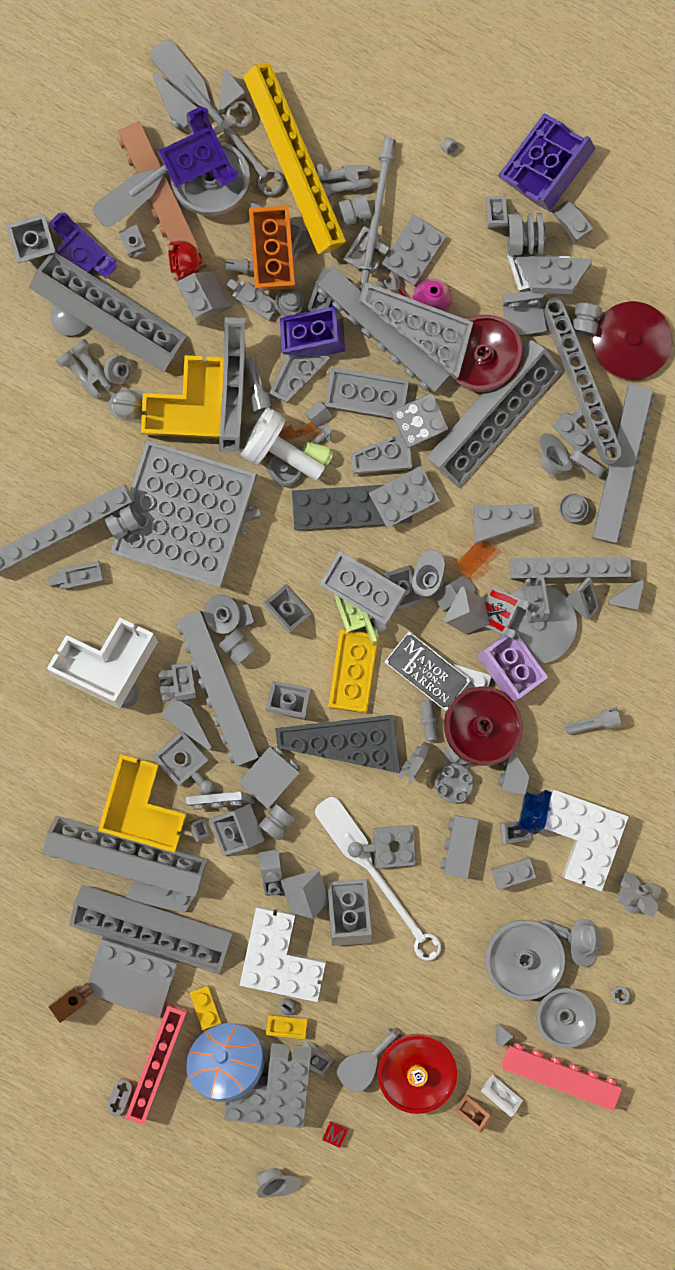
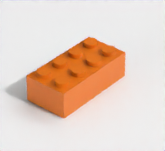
(271, 248)

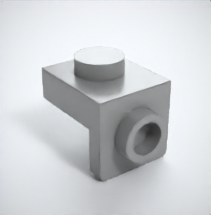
(251, 514)

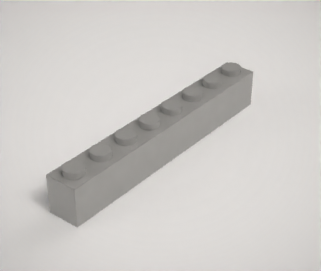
(346, 298)
(622, 473)
(64, 527)
(218, 688)

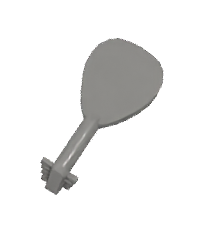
(284, 473)
(359, 1069)

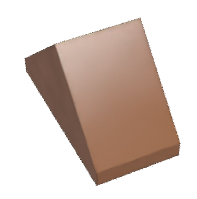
(474, 1113)

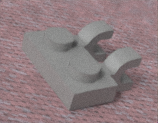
(356, 253)
(572, 431)
(183, 682)
(415, 762)

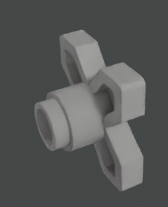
(637, 896)

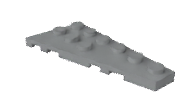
(428, 329)

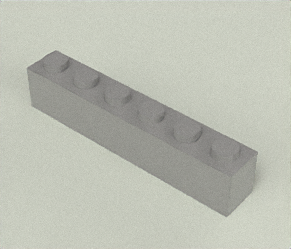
(570, 567)

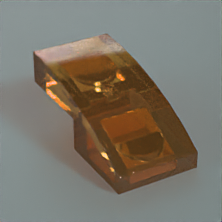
(289, 433)
(475, 558)

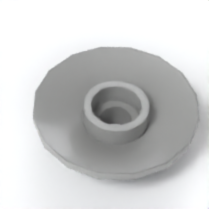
(215, 617)

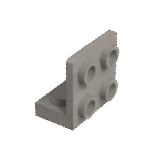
(525, 312)

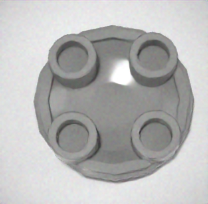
(65, 322)
(454, 783)

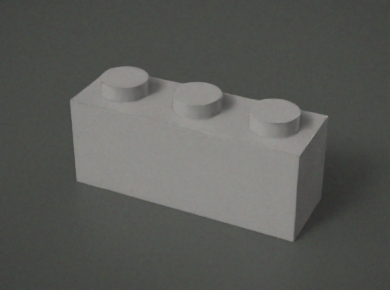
(459, 846)

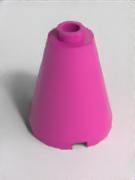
(439, 300)

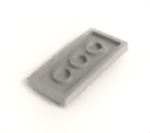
(365, 392)
(363, 587)

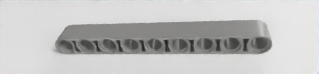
(581, 391)

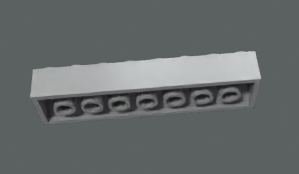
(107, 311)
(494, 416)
(124, 857)
(150, 929)

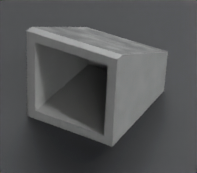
(204, 295)

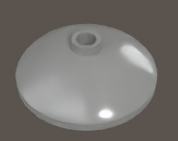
(569, 1031)

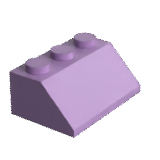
(512, 666)

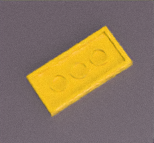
(352, 671)

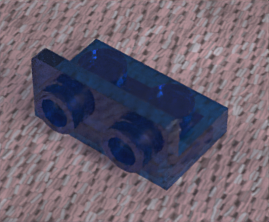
(534, 812)

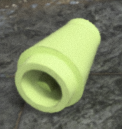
(318, 452)

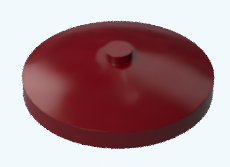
(632, 340)
(491, 354)
(483, 726)

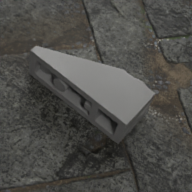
(175, 103)
(184, 718)

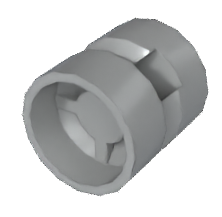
(355, 210)
(586, 319)
(123, 521)
(237, 647)
(277, 821)

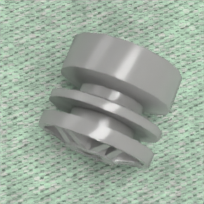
(525, 234)

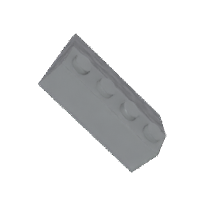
(131, 977)

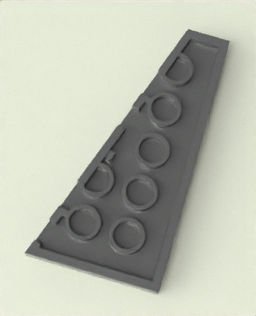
(354, 741)

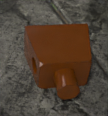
(63, 1007)

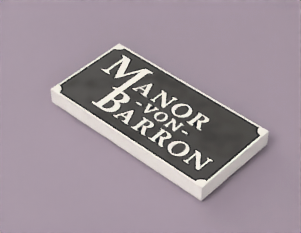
(427, 671)

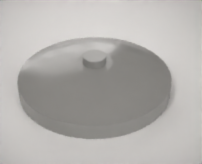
(207, 197)
(547, 638)
(525, 959)

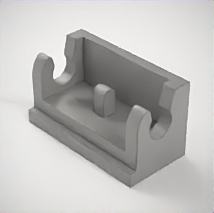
(536, 594)

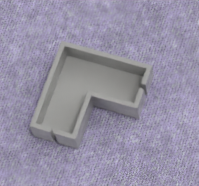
(281, 1095)

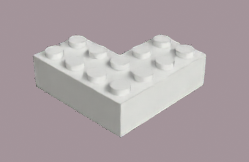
(106, 672)
(595, 835)
(271, 966)

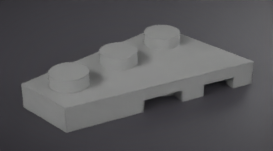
(382, 457)
(220, 800)

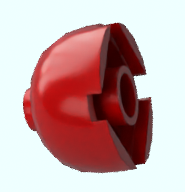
(183, 259)

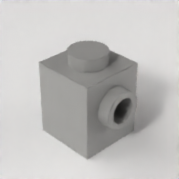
(133, 241)

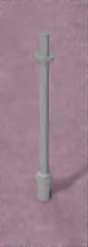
(386, 159)

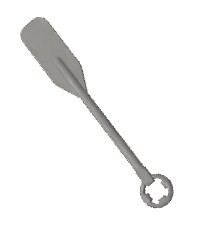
(192, 86)
(143, 185)

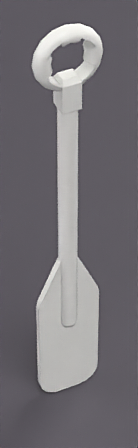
(345, 831)

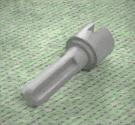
(259, 399)
(608, 719)

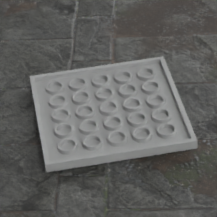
(187, 513)

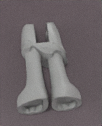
(348, 172)
(95, 371)

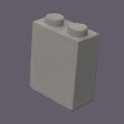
(269, 776)

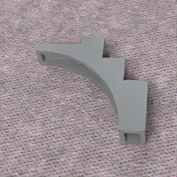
(232, 384)

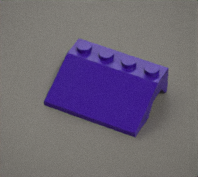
(547, 162)

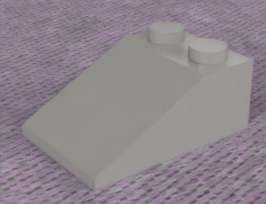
(349, 912)

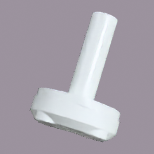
(265, 438)

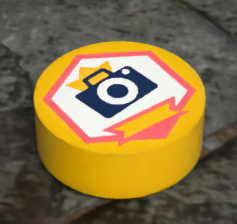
(417, 1075)

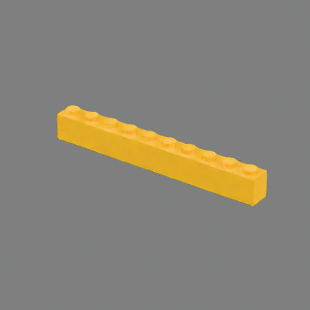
(294, 158)

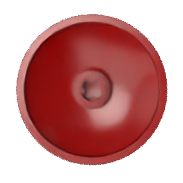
(422, 1051)

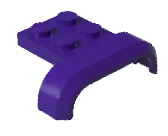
(197, 153)
(80, 247)

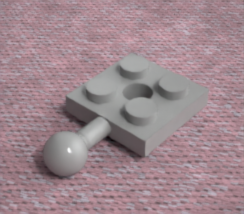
(194, 760)
(382, 838)

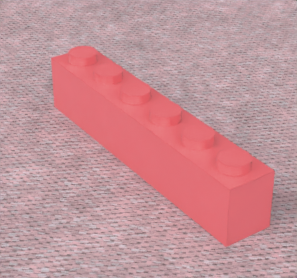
(156, 1063)
(561, 1076)

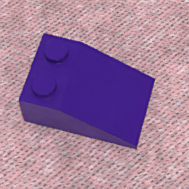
(313, 333)

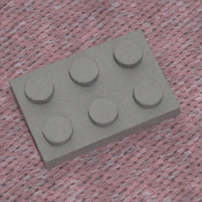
(413, 250)
(404, 497)

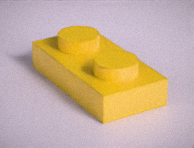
(205, 1007)
(286, 1026)

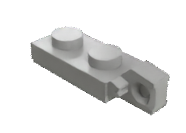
(253, 300)
(78, 575)

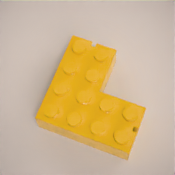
(193, 413)
(130, 812)

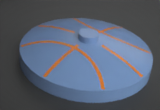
(225, 1062)

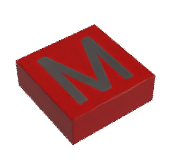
(335, 1134)

